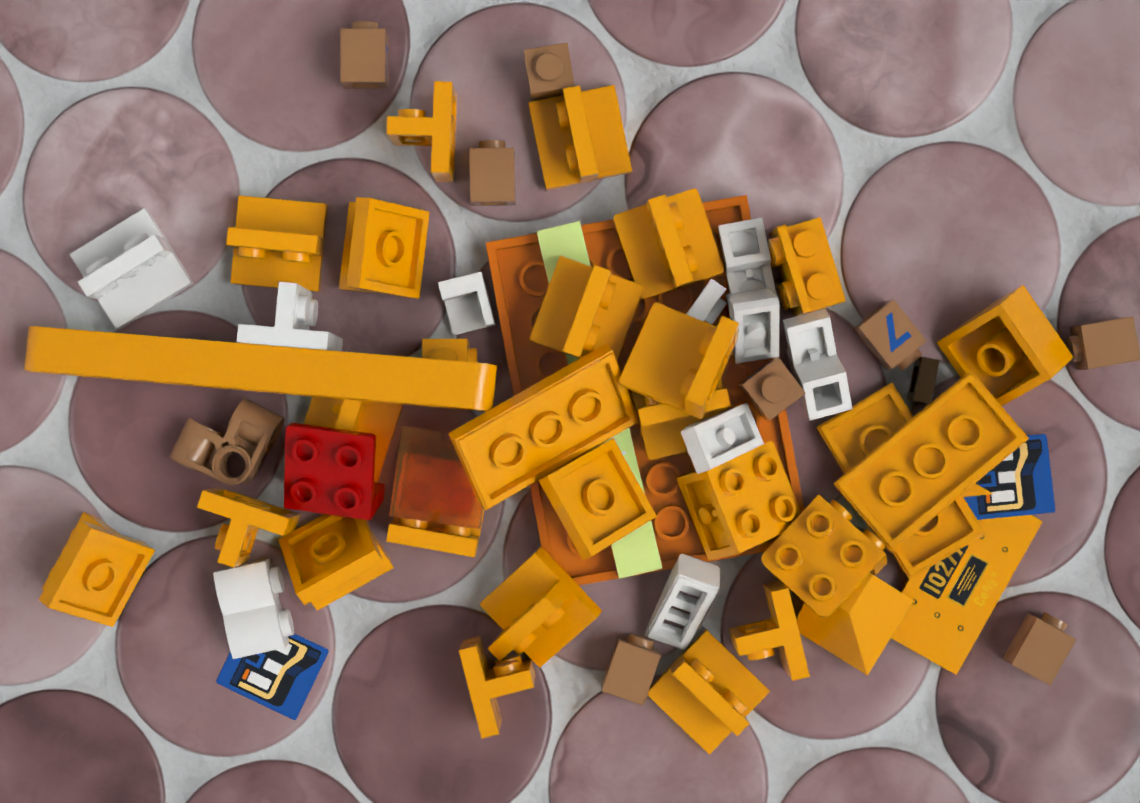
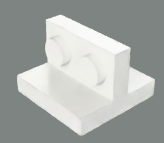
(130, 269)
(292, 320)

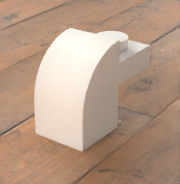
(816, 364)

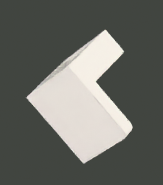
(467, 303)

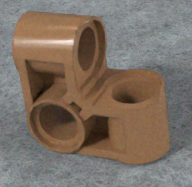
(249, 432)

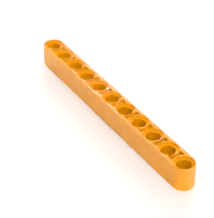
(262, 368)

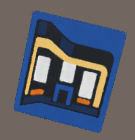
(1018, 484)
(276, 677)

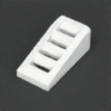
(694, 578)

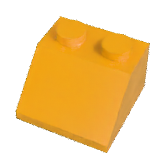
(1007, 346)

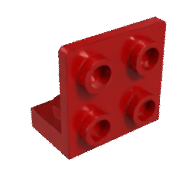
(331, 471)

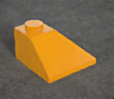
(860, 625)

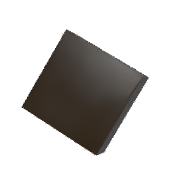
(923, 380)

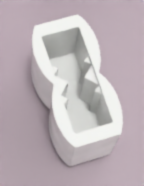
(253, 608)

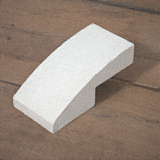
(746, 256)

